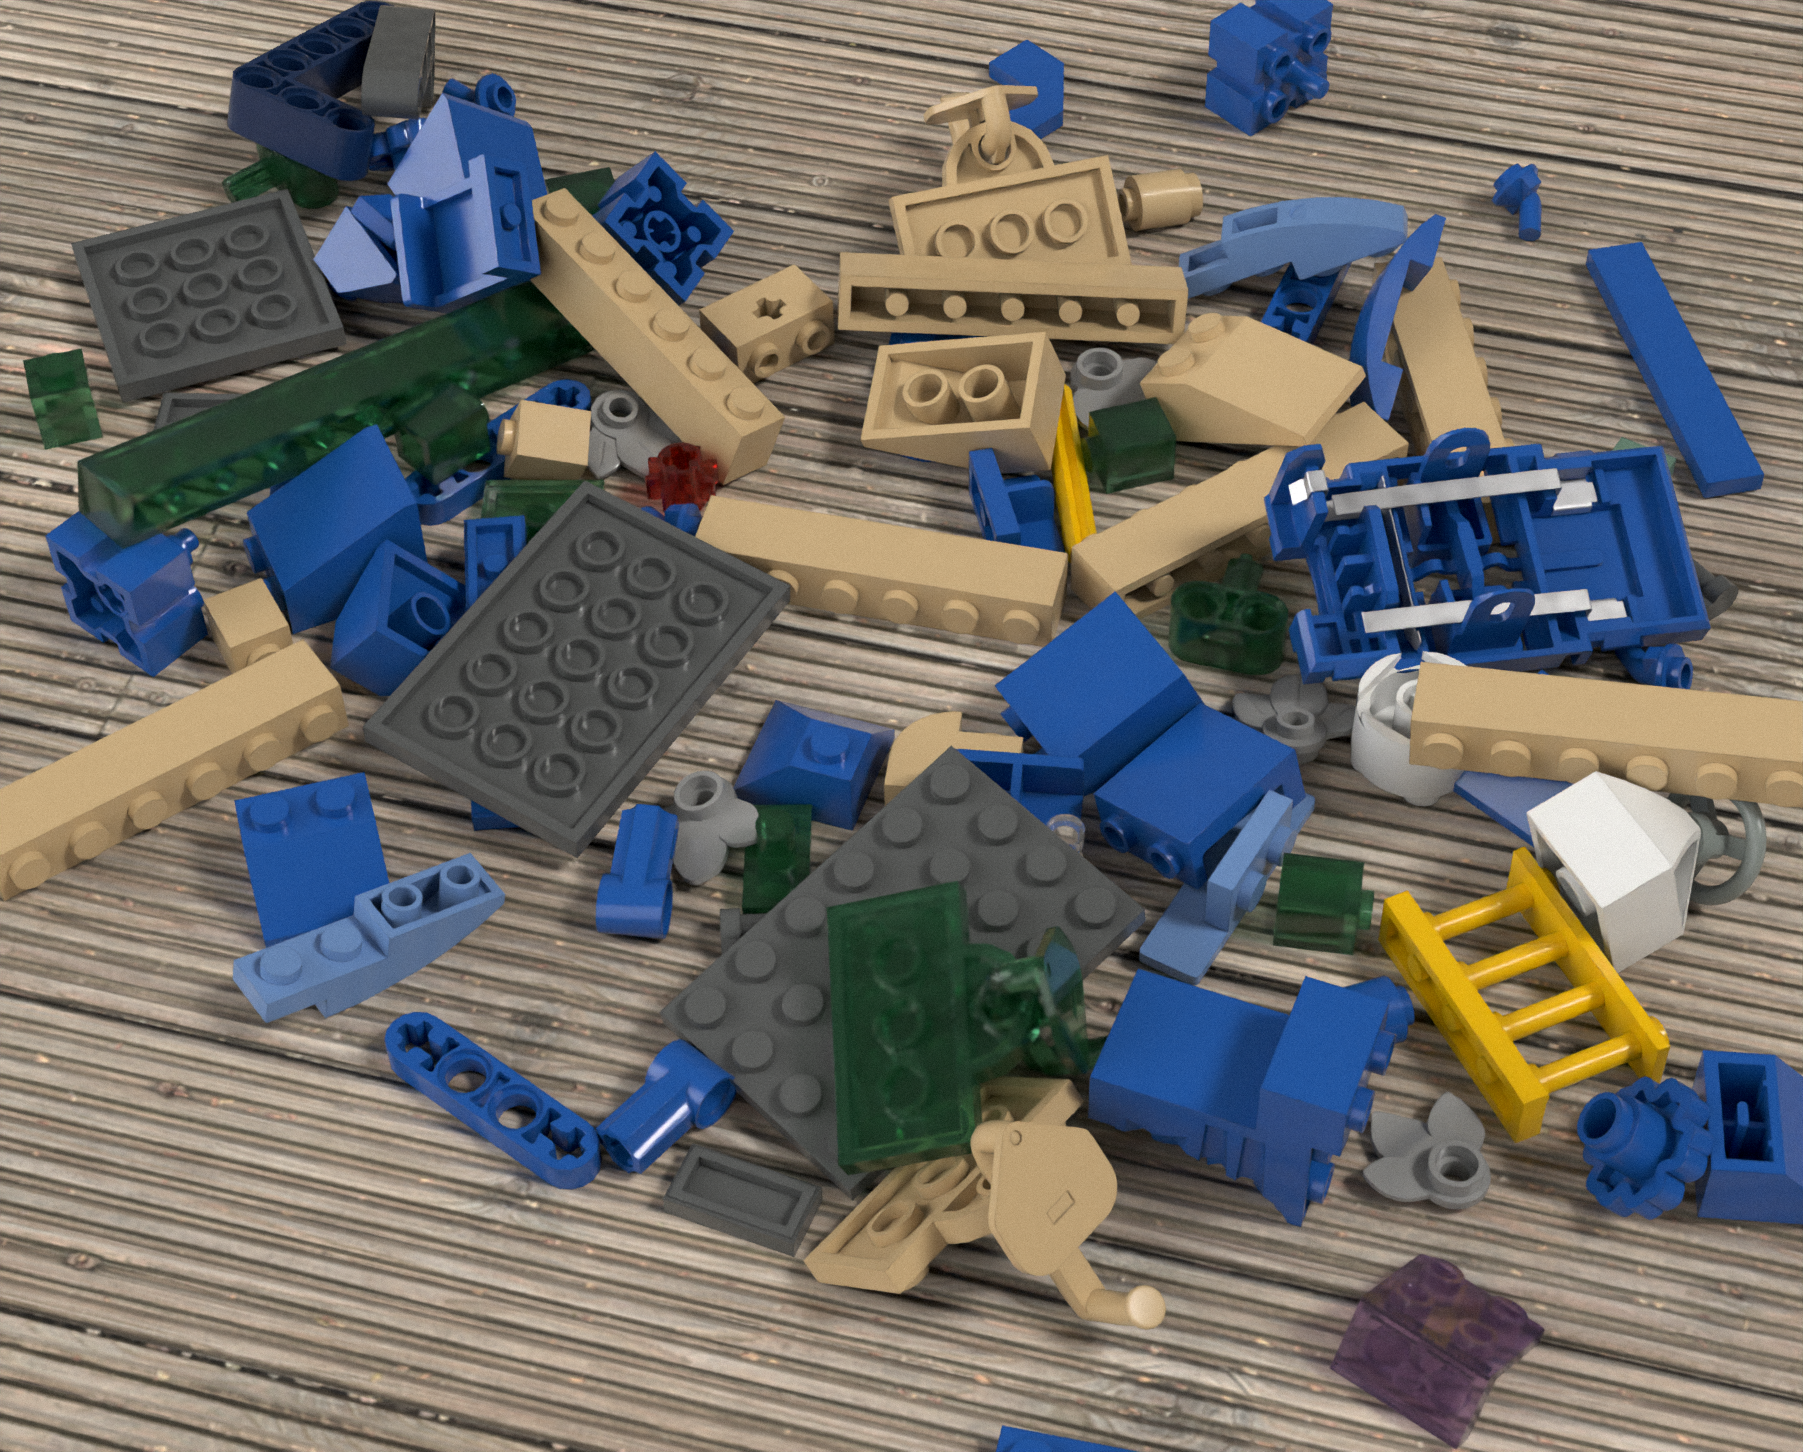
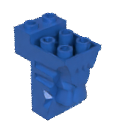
(1245, 1081)

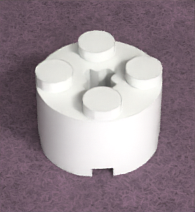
(1383, 733)

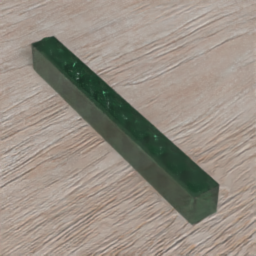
(297, 421)

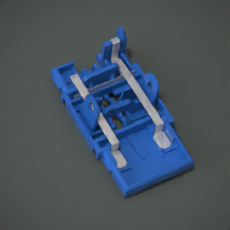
(1589, 531)

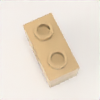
(771, 323)

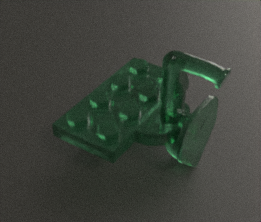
(934, 1018)

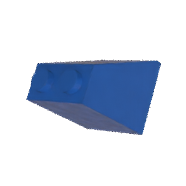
(459, 133)
(327, 525)
(1098, 692)

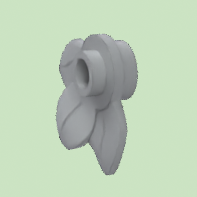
(1106, 381)
(625, 439)
(1295, 715)
(709, 825)
(1421, 1154)

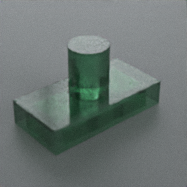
(778, 857)

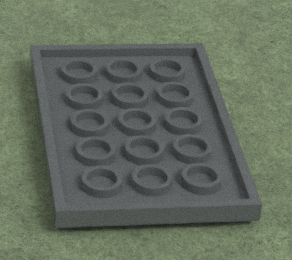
(578, 667)
(769, 996)

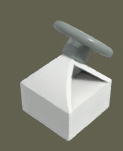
(1633, 860)

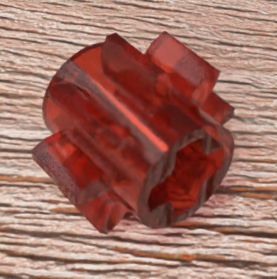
(681, 476)

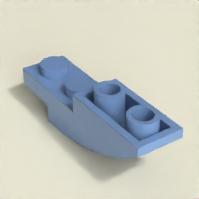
(1309, 232)
(383, 942)

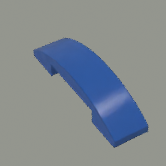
(1378, 311)

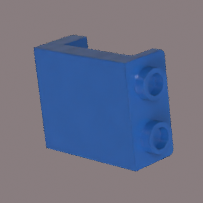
(467, 237)
(1193, 791)

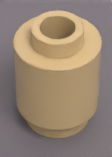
(1160, 199)

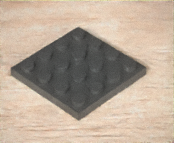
(207, 295)

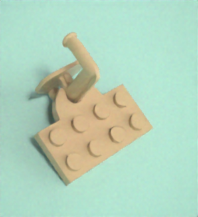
(1014, 206)
(1024, 1183)

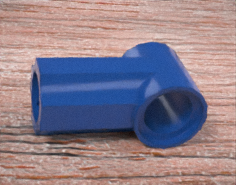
(638, 890)
(678, 1092)

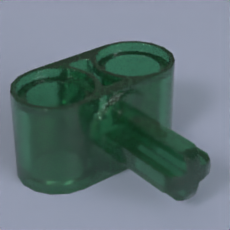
(306, 186)
(1229, 622)

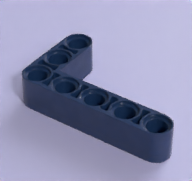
(293, 92)

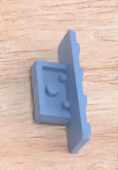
(1237, 872)

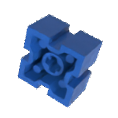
(1267, 60)
(662, 226)
(132, 594)

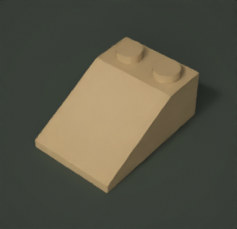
(1248, 384)
(967, 397)

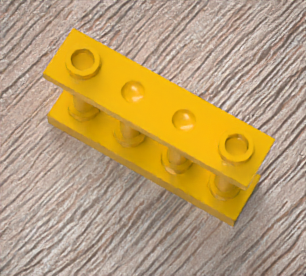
(1485, 1037)

